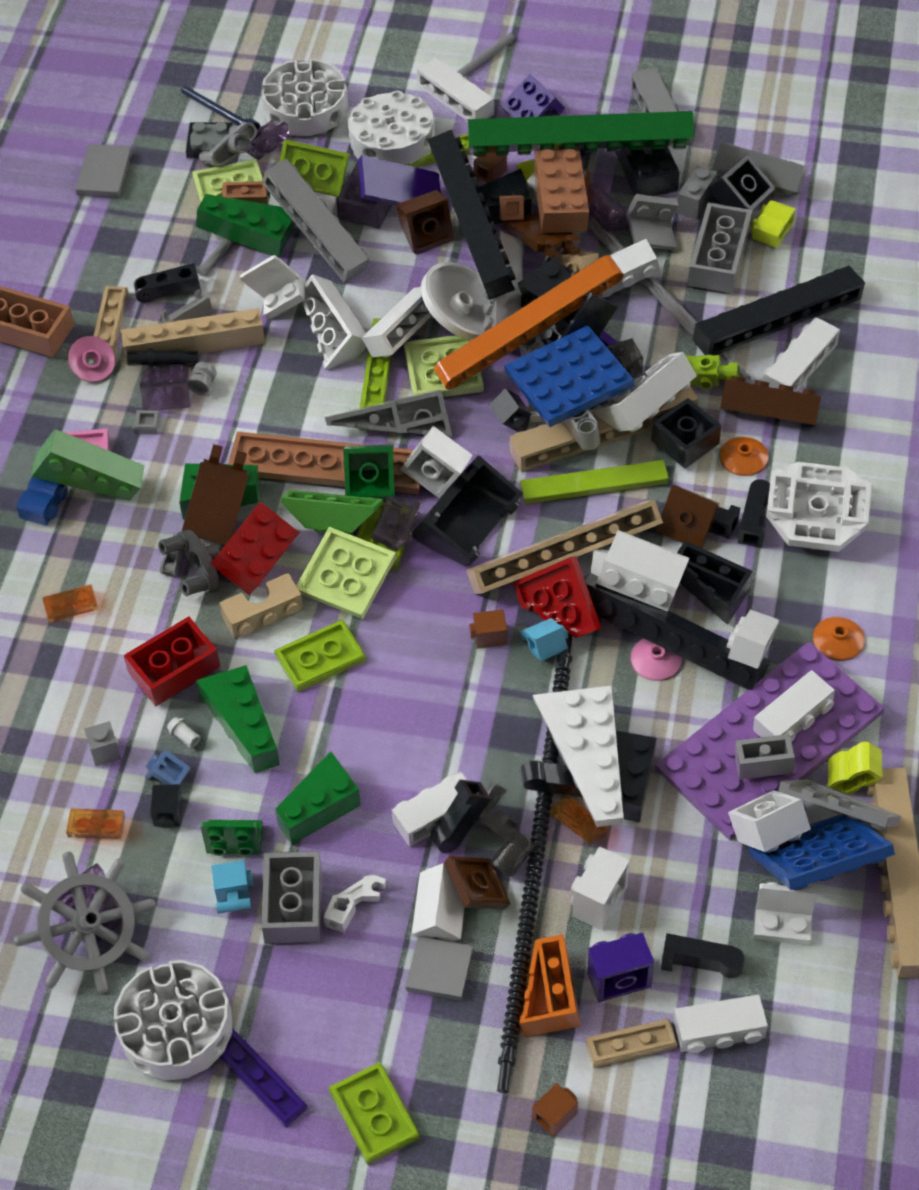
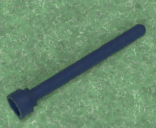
(216, 107)

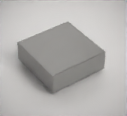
(146, 422)

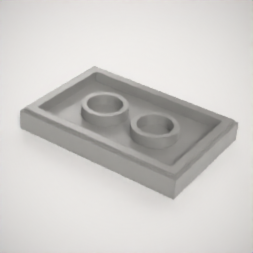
(103, 170)

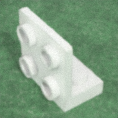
(276, 284)
(784, 914)

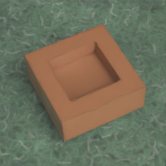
(511, 207)

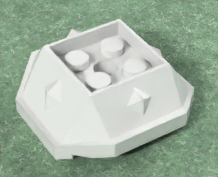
(818, 505)

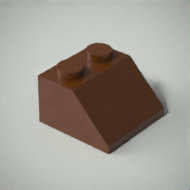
(426, 221)

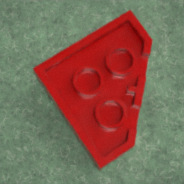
(561, 595)

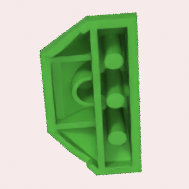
(327, 510)

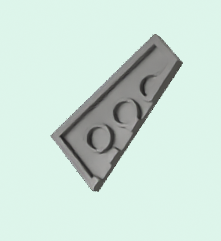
(840, 802)

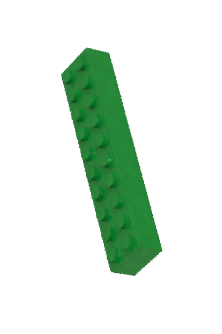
(581, 132)

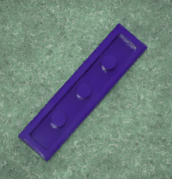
(262, 1080)

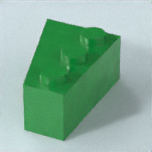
(251, 492)
(317, 800)

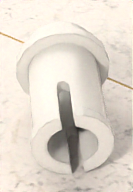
(179, 728)

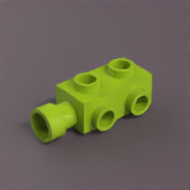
(710, 371)

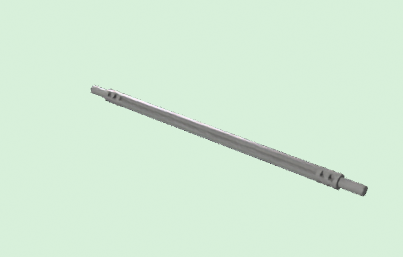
(660, 292)

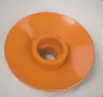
(744, 456)
(838, 646)

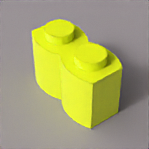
(773, 223)
(855, 768)

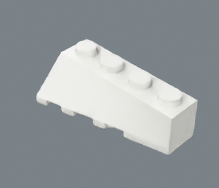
(332, 322)
(650, 392)

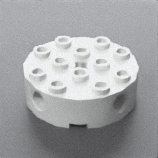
(305, 96)
(391, 127)
(173, 1020)

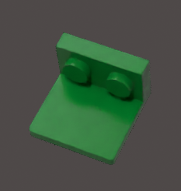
(232, 837)

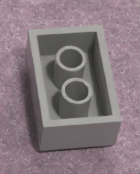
(292, 897)

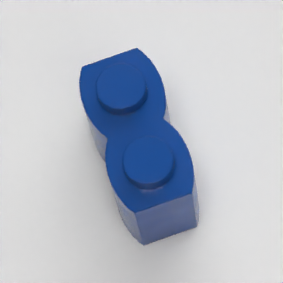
(41, 501)

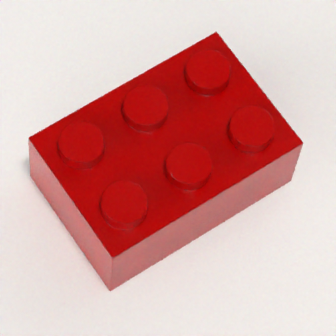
(254, 548)
(172, 661)

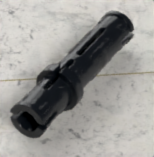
(161, 357)

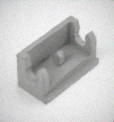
(197, 308)

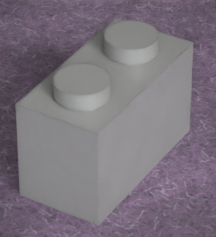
(695, 192)
(764, 756)

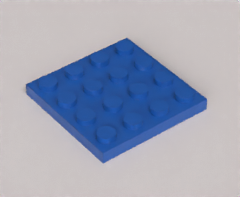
(569, 376)
(825, 851)

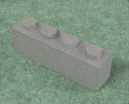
(651, 92)
(780, 172)

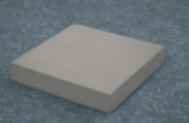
(439, 968)

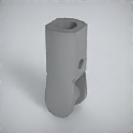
(174, 568)

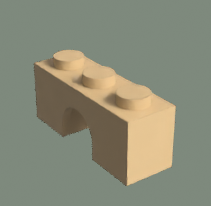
(244, 617)

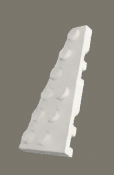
(586, 738)

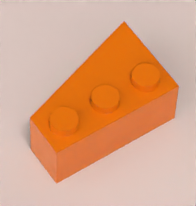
(551, 990)

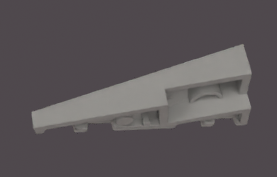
(402, 415)

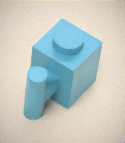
(545, 639)
(232, 886)

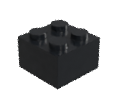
(742, 185)
(686, 433)

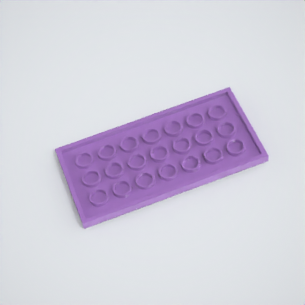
(705, 763)

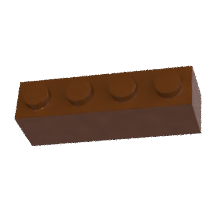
(771, 402)

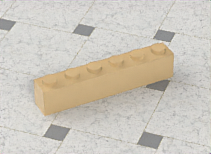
(198, 334)

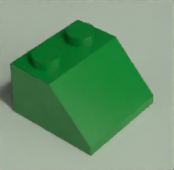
(369, 470)

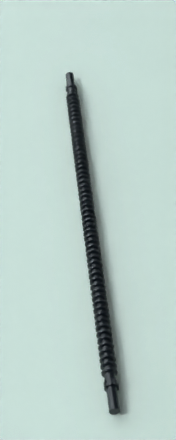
(530, 895)

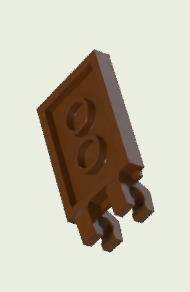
(530, 233)
(216, 498)

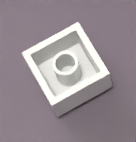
(436, 462)
(769, 821)
(599, 887)

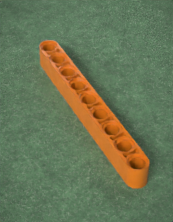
(527, 322)

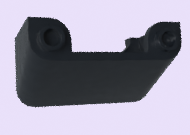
(468, 512)

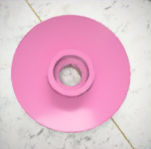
(93, 348)
(654, 666)

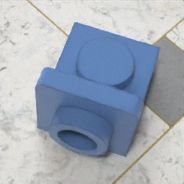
(167, 768)

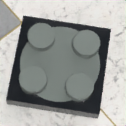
(205, 136)

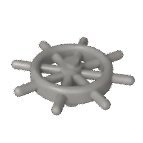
(85, 922)

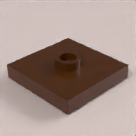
(687, 516)
(477, 882)

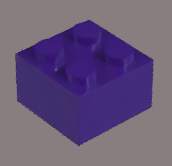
(620, 966)

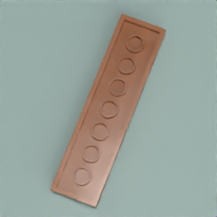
(308, 460)

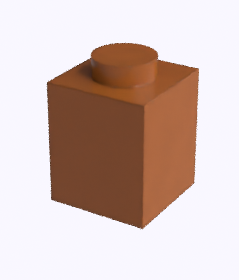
(490, 167)
(489, 628)
(555, 1109)

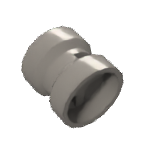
(202, 378)

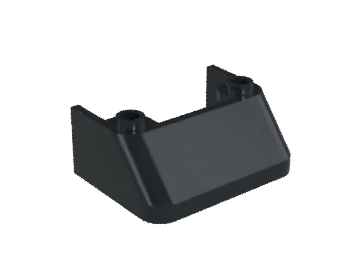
(593, 312)

